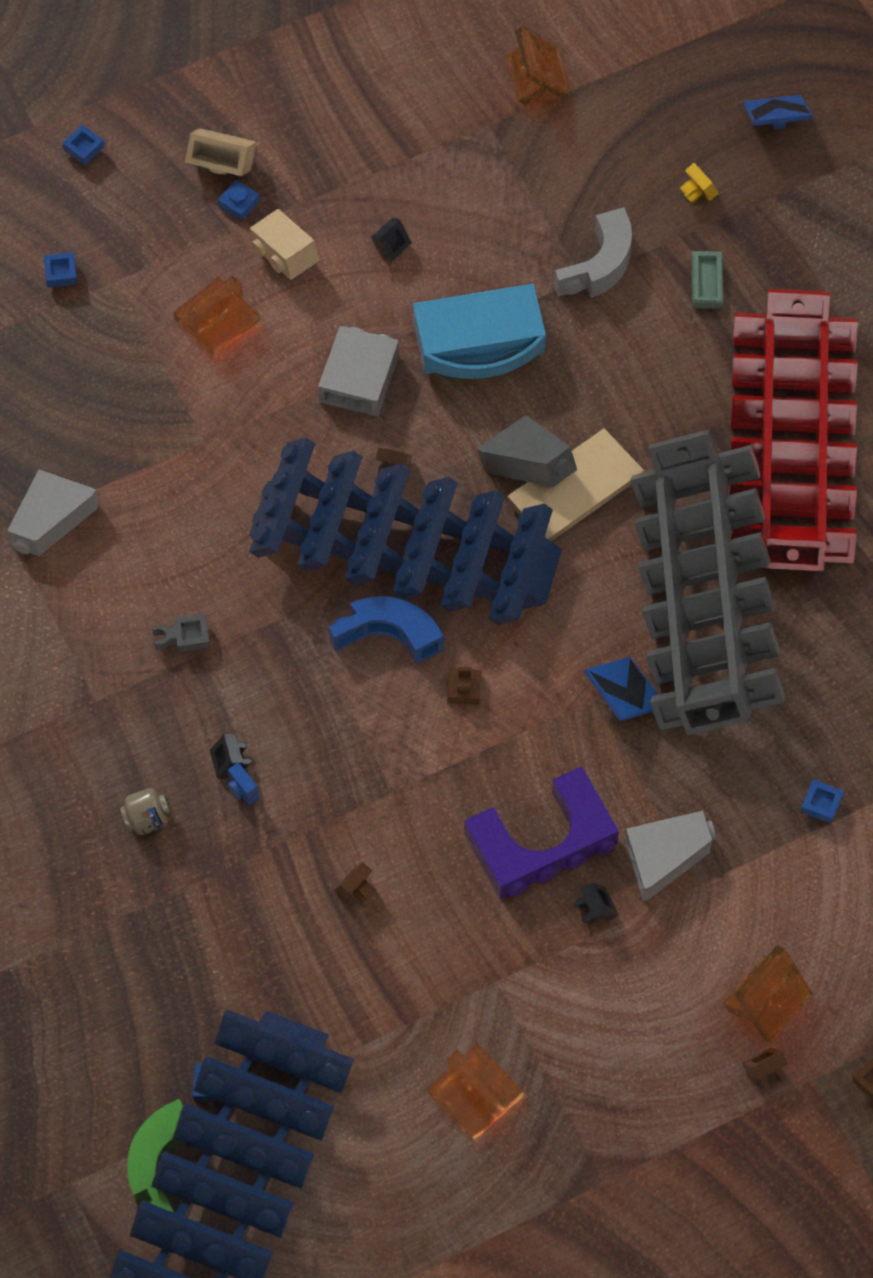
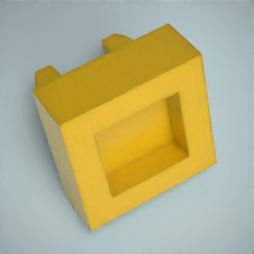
(698, 185)

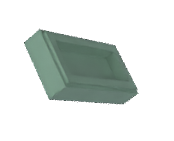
(707, 279)

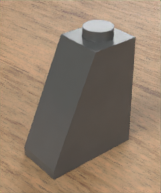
(528, 454)

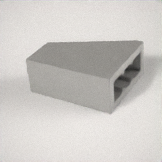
(49, 512)
(667, 849)

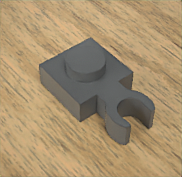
(188, 634)

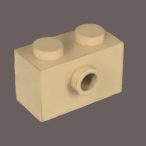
(220, 152)
(284, 244)

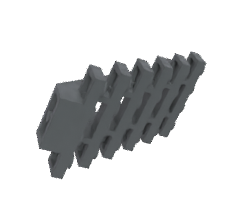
(684, 469)

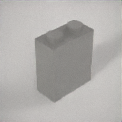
(359, 370)

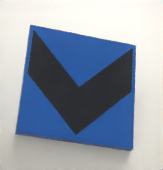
(777, 110)
(623, 688)

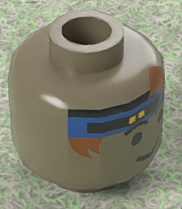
(146, 811)

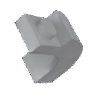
(608, 266)

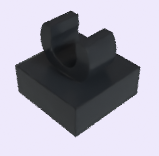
(391, 239)
(227, 753)
(599, 903)

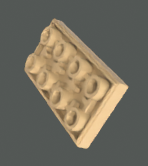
(600, 475)

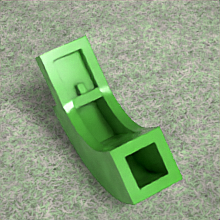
(147, 1148)

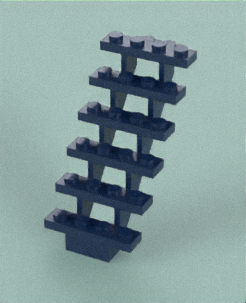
(523, 580)
(280, 1045)

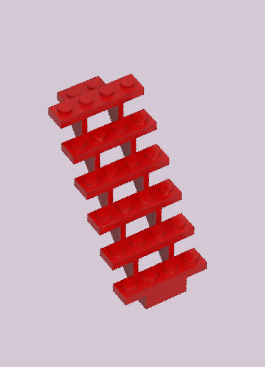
(798, 322)

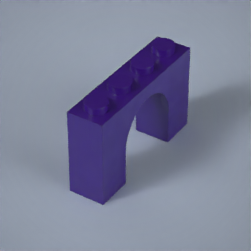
(515, 867)

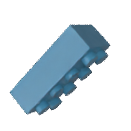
(480, 332)

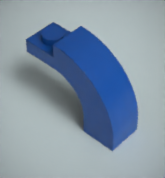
(391, 618)

